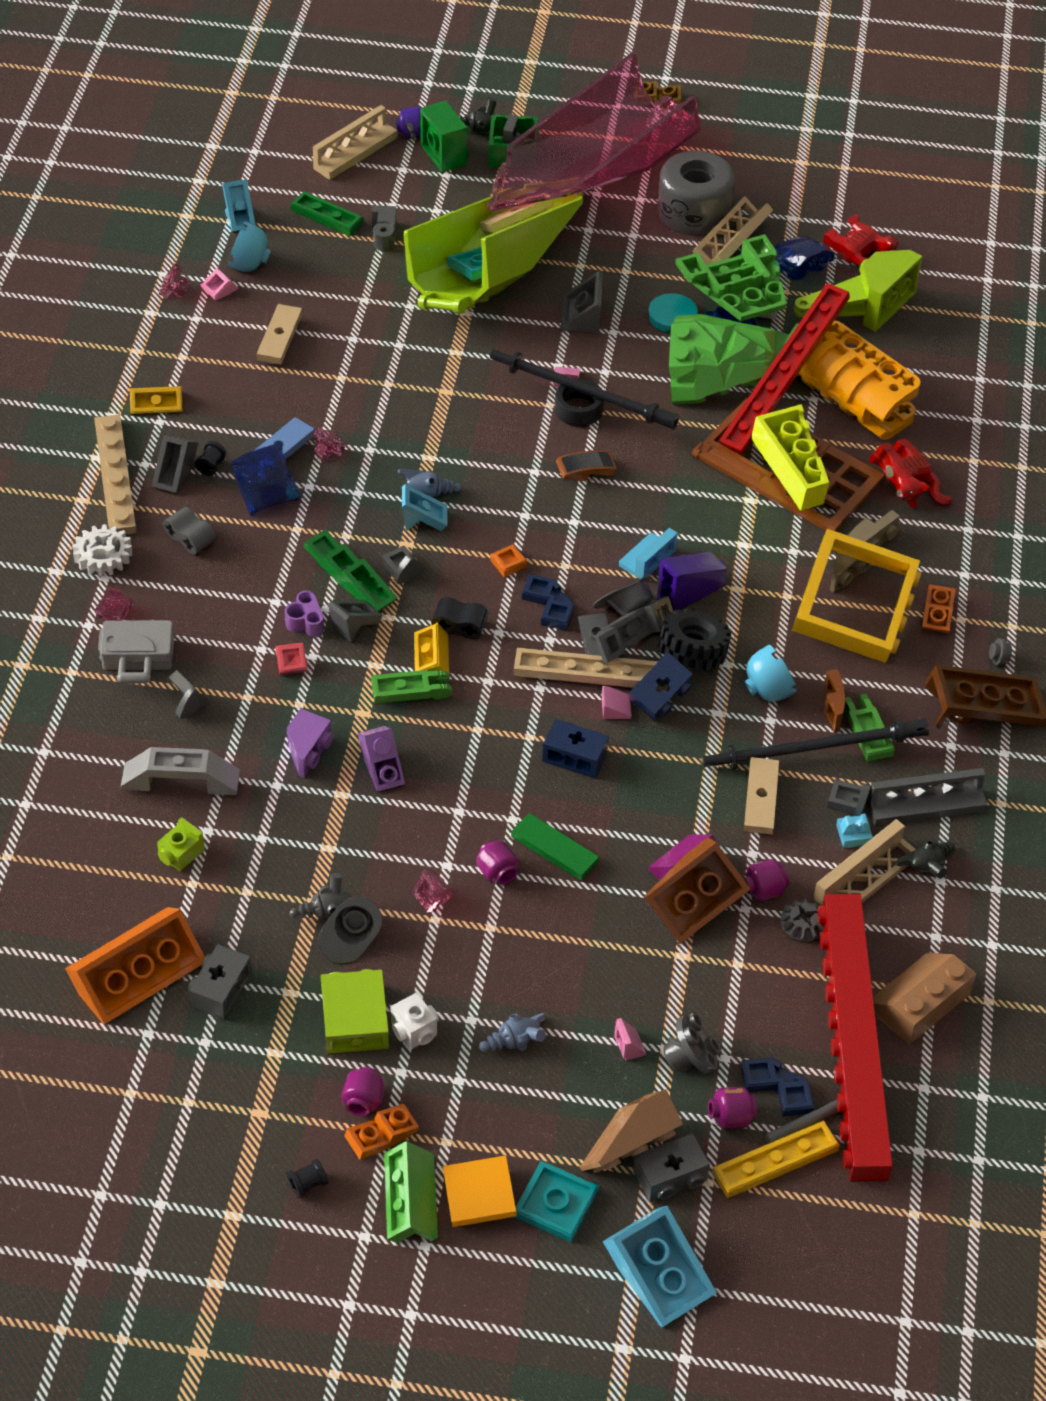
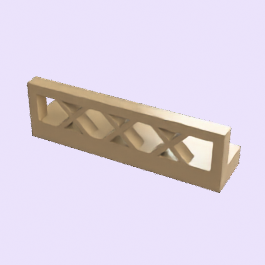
(353, 147)
(742, 233)
(861, 861)

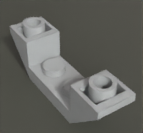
(183, 764)

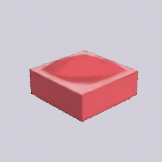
(291, 658)

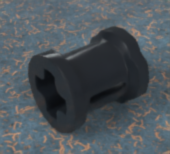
(210, 458)
(307, 1178)

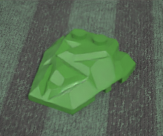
(742, 284)
(716, 355)

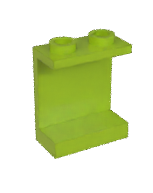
(354, 1011)

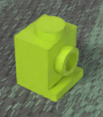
(181, 845)

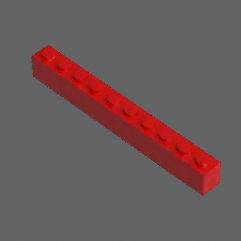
(855, 1039)

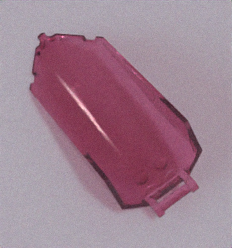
(594, 140)

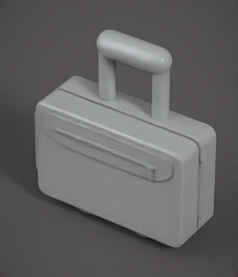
(136, 646)

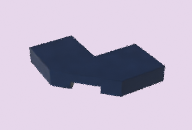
(547, 591)
(769, 1074)

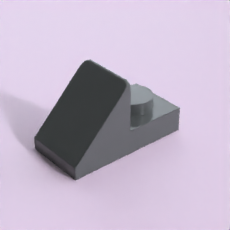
(350, 615)

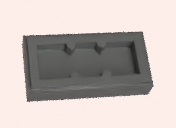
(589, 627)

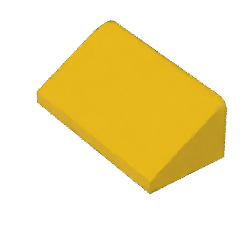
(156, 400)
(431, 649)

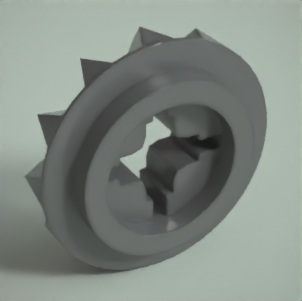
(798, 928)

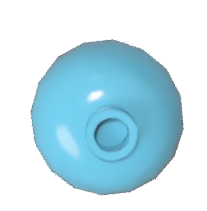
(249, 249)
(769, 676)

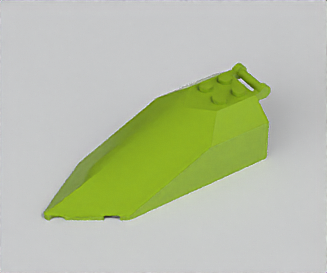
(505, 253)

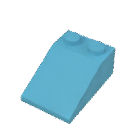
(660, 1265)

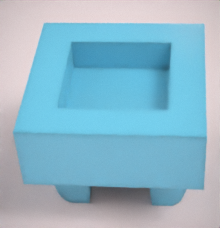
(854, 831)

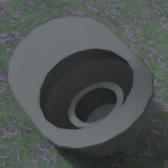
(627, 598)
(350, 929)

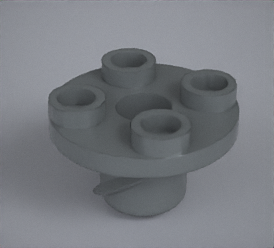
(692, 1046)

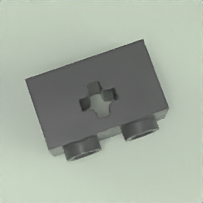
(220, 981)
(671, 1168)

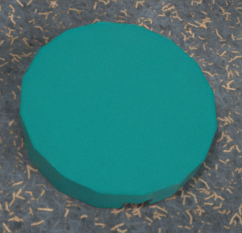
(668, 306)

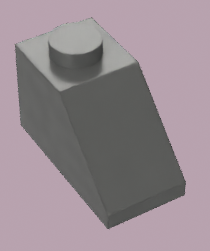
(174, 463)

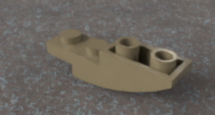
(876, 533)

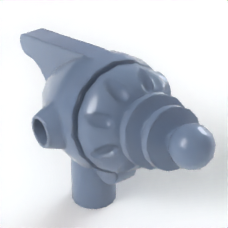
(428, 482)
(516, 1033)

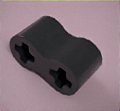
(460, 617)

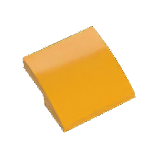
(479, 1191)

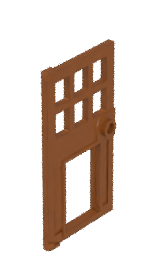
(770, 486)

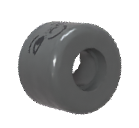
(695, 192)

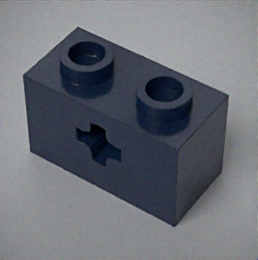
(666, 671)
(575, 748)

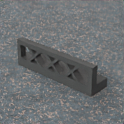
(926, 800)

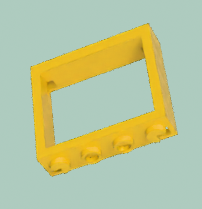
(843, 636)

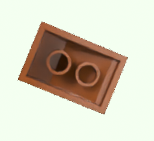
(696, 890)

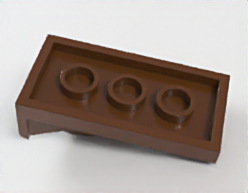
(985, 696)

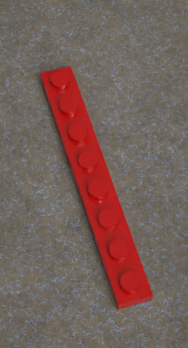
(785, 366)

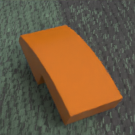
(938, 609)
(383, 1132)

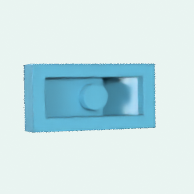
(238, 204)
(423, 508)

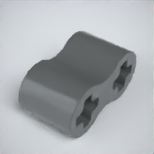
(189, 530)

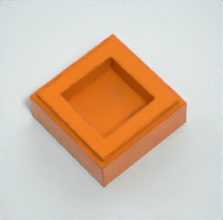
(508, 560)

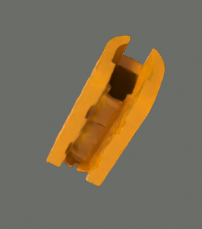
(858, 382)

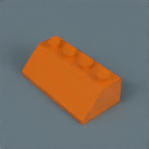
(136, 964)

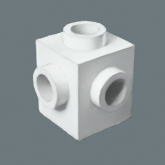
(414, 1021)

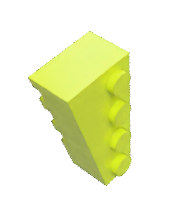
(792, 455)

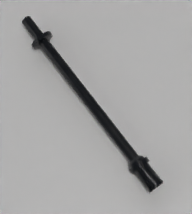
(651, 413)
(897, 731)

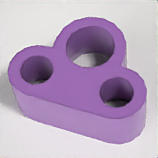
(309, 615)

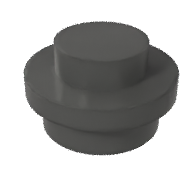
(1000, 652)

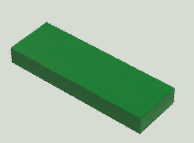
(326, 213)
(555, 847)

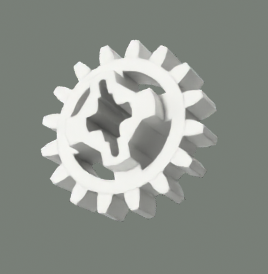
(102, 550)

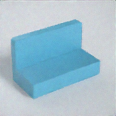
(647, 554)

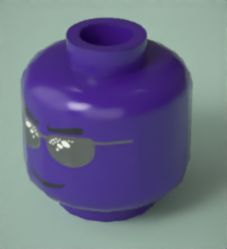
(409, 122)

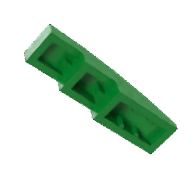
(350, 572)

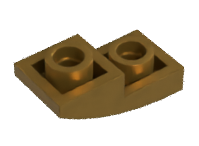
(657, 93)

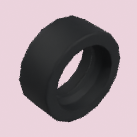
(574, 415)

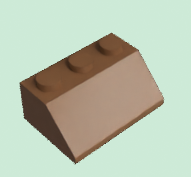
(923, 994)

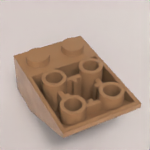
(632, 1127)

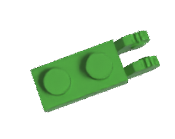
(410, 686)
(868, 719)

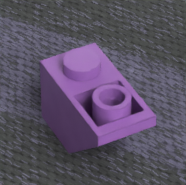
(307, 738)
(381, 757)

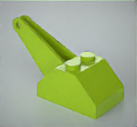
(880, 291)

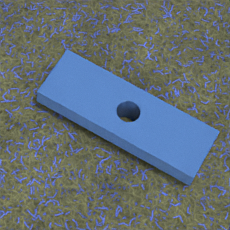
(290, 436)

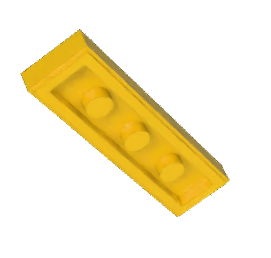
(775, 1159)

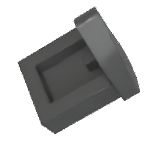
(510, 130)
(402, 565)
(192, 699)
(849, 797)

